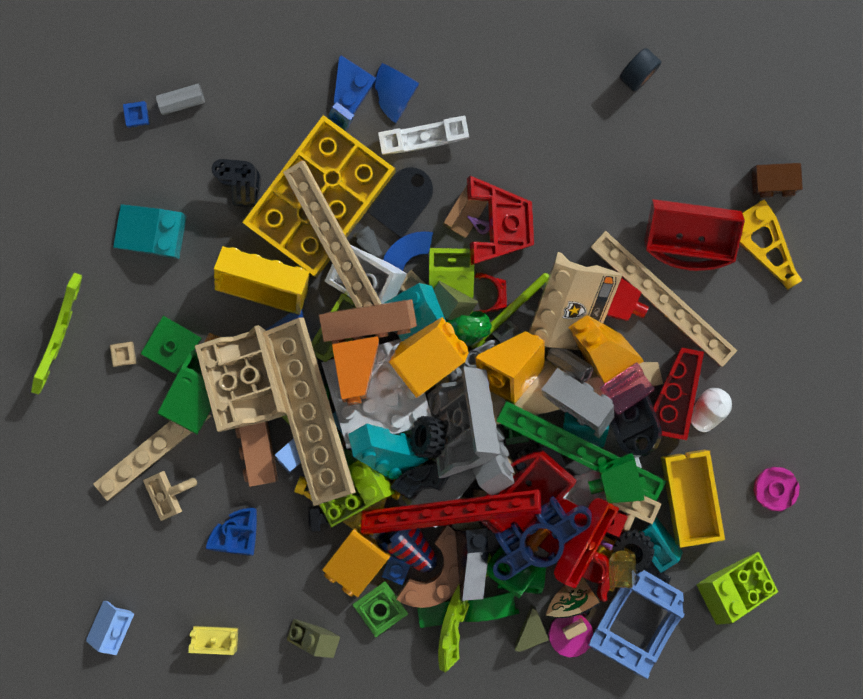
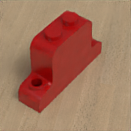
(580, 549)

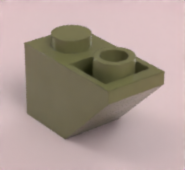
(313, 639)

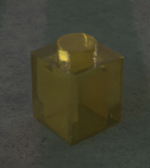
(622, 569)

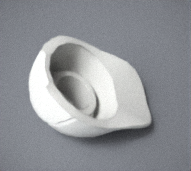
(711, 409)

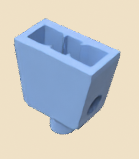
(288, 456)

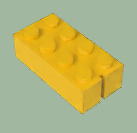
(261, 280)
(692, 498)

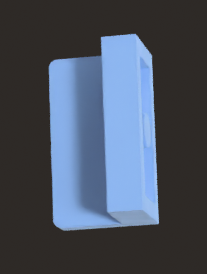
(109, 628)

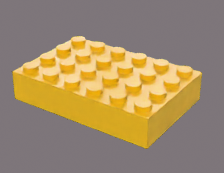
(348, 179)

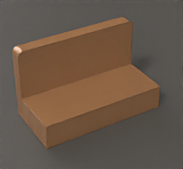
(457, 218)

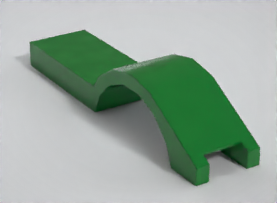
(478, 610)

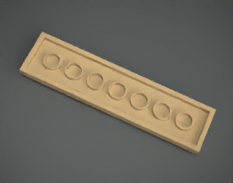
(309, 412)

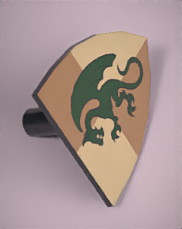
(572, 601)

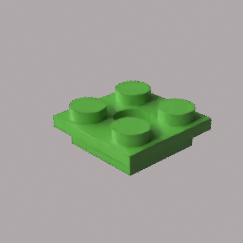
(380, 595)

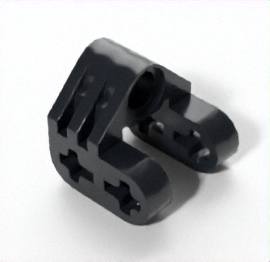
(244, 190)

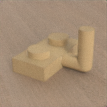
(164, 495)
(643, 510)

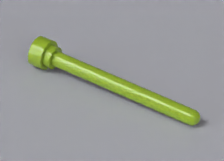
(516, 304)

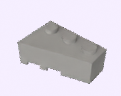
(579, 401)
(497, 473)

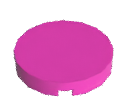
(776, 488)
(574, 646)

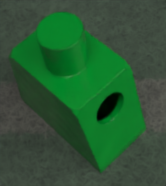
(619, 481)

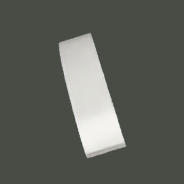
(424, 136)

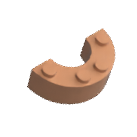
(443, 585)

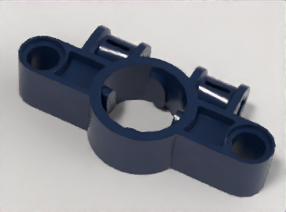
(520, 556)

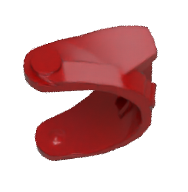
(501, 289)

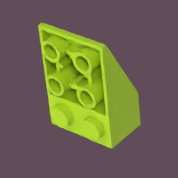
(452, 268)
(370, 489)
(737, 589)

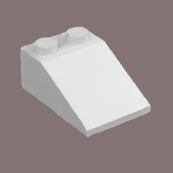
(382, 275)

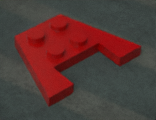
(508, 221)

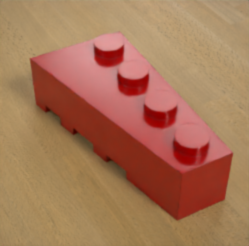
(678, 394)

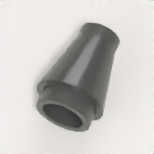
(367, 241)

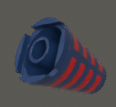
(410, 548)

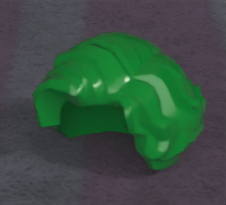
(471, 328)

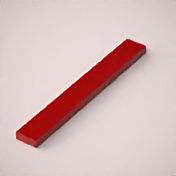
(451, 512)

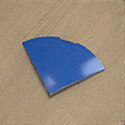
(394, 91)
(236, 534)

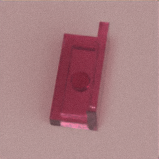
(627, 388)

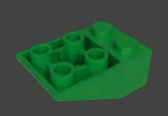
(187, 398)

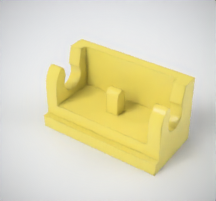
(213, 640)

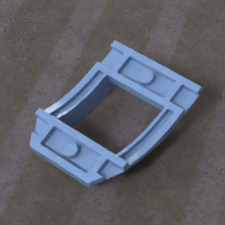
(623, 651)

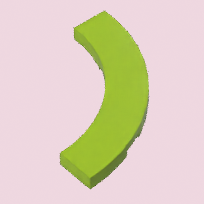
(58, 334)
(449, 638)

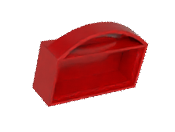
(718, 226)
(545, 476)

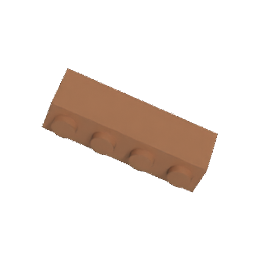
(368, 320)
(257, 453)

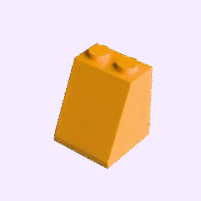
(603, 348)
(428, 356)
(513, 365)
(355, 562)

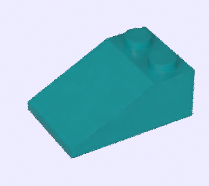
(150, 230)
(425, 306)

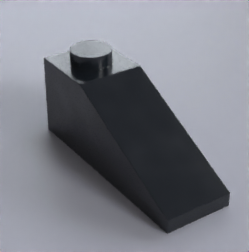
(472, 562)

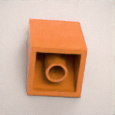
(355, 367)

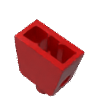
(626, 302)

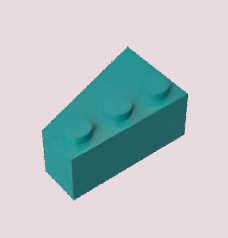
(383, 450)

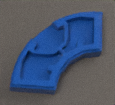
(408, 247)

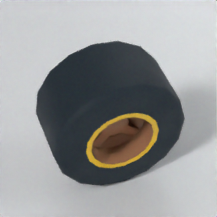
(640, 69)

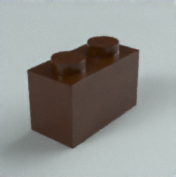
(777, 179)

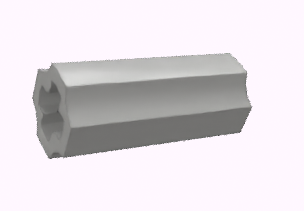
(180, 99)
(567, 360)

